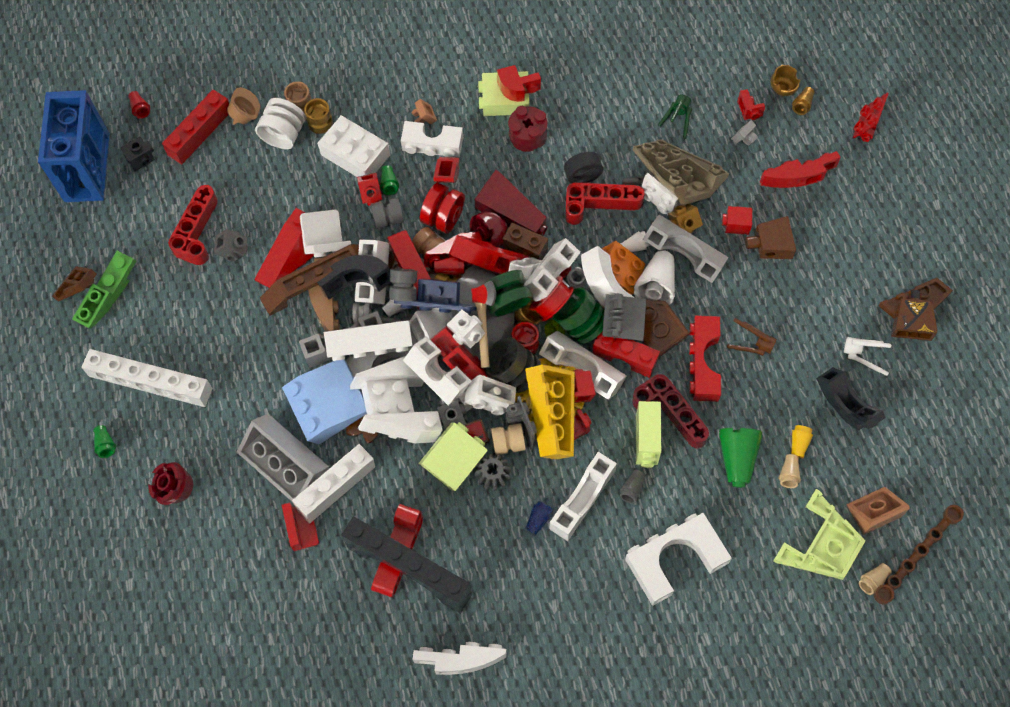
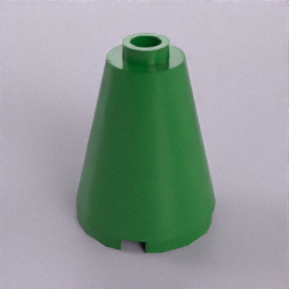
(740, 454)

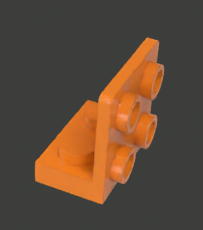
(625, 266)

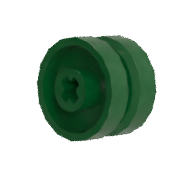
(509, 293)

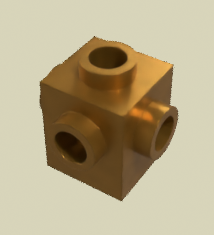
(686, 217)

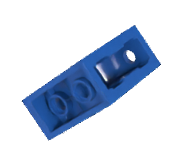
(74, 146)

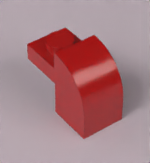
(516, 87)

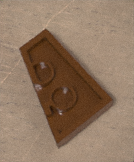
(931, 291)

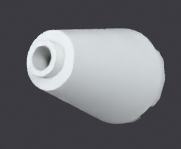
(657, 279)

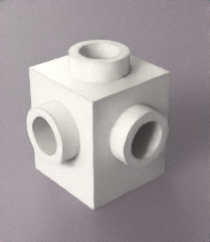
(466, 329)

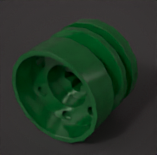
(581, 316)

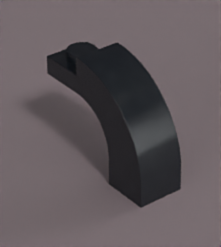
(354, 270)
(846, 402)

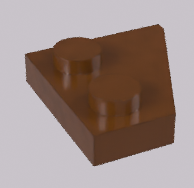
(76, 281)

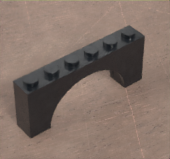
(439, 581)

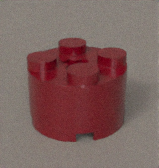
(527, 128)

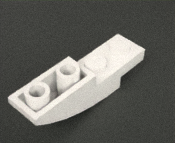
(468, 660)

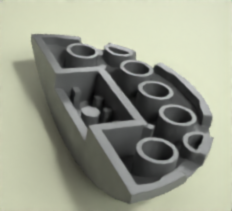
(497, 327)

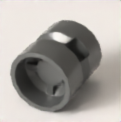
(387, 213)
(403, 284)

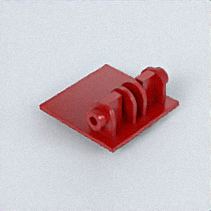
(869, 118)

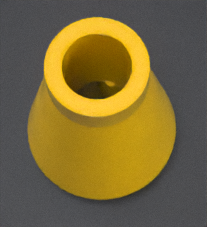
(800, 440)

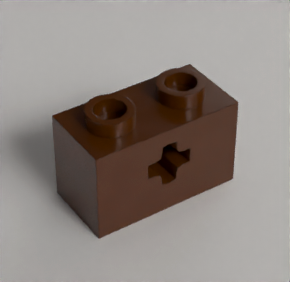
(525, 242)

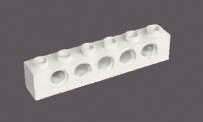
(147, 378)

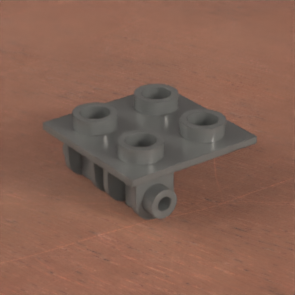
(624, 317)
(519, 413)

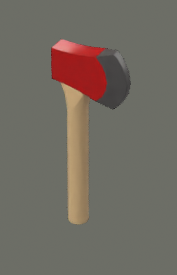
(484, 296)

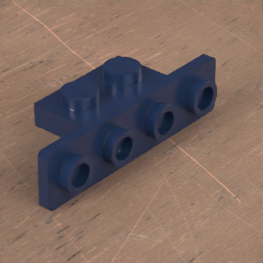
(439, 295)

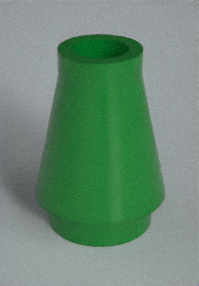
(389, 182)
(103, 443)

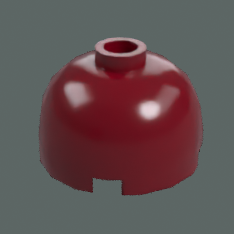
(491, 227)

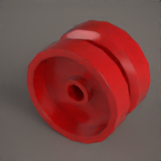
(442, 208)

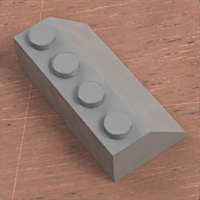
(280, 456)

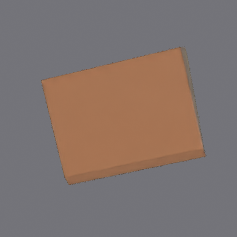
(877, 509)

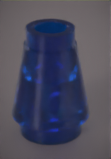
(538, 517)

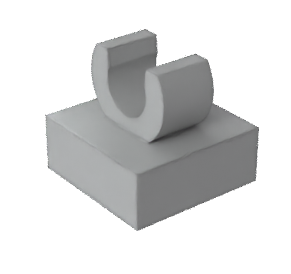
(746, 134)

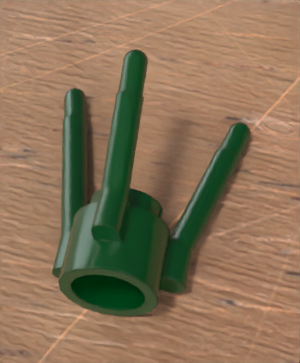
(680, 107)

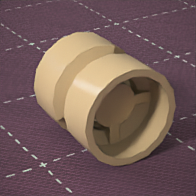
(508, 439)

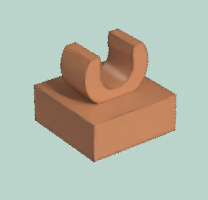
(424, 112)

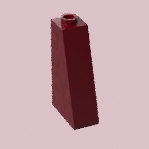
(510, 204)

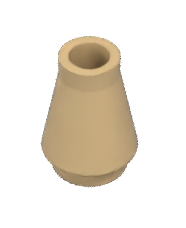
(790, 472)
(873, 579)

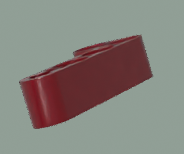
(674, 413)

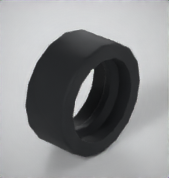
(583, 167)

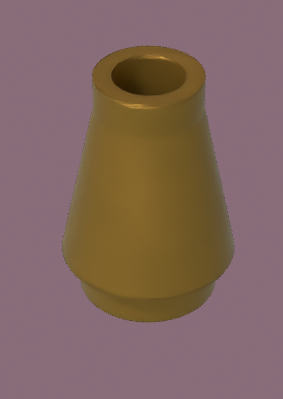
(803, 101)

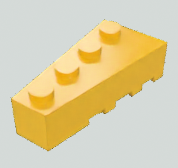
(552, 409)

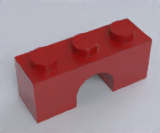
(637, 355)

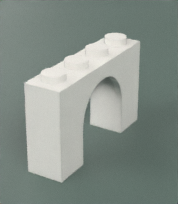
(694, 533)

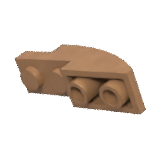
(324, 308)

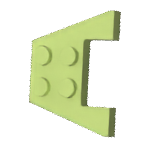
(831, 549)

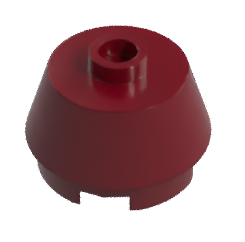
(170, 484)

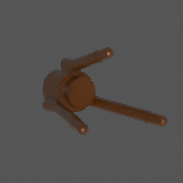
(764, 341)

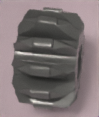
(499, 478)

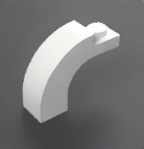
(599, 274)

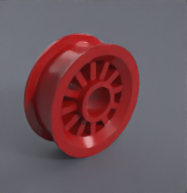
(554, 302)

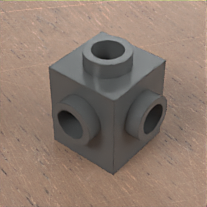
(230, 245)
(457, 413)

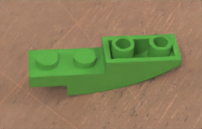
(105, 293)

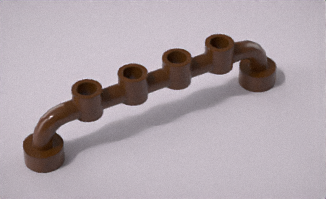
(885, 593)

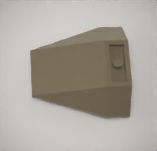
(680, 171)

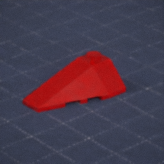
(286, 253)

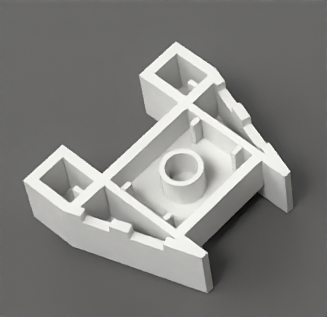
(390, 403)

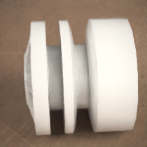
(280, 123)

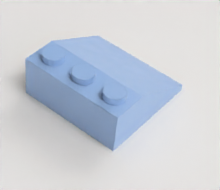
(324, 400)

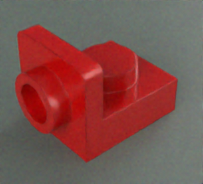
(748, 107)
(581, 424)

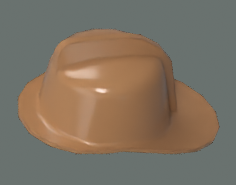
(243, 106)

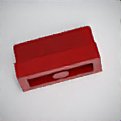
(299, 531)

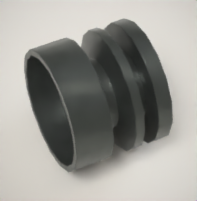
(508, 363)

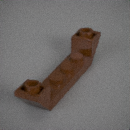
(302, 280)

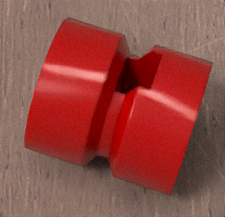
(527, 335)

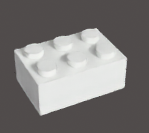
(353, 148)

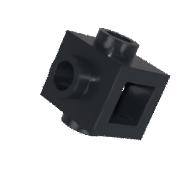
(138, 153)

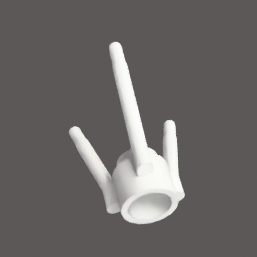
(855, 346)

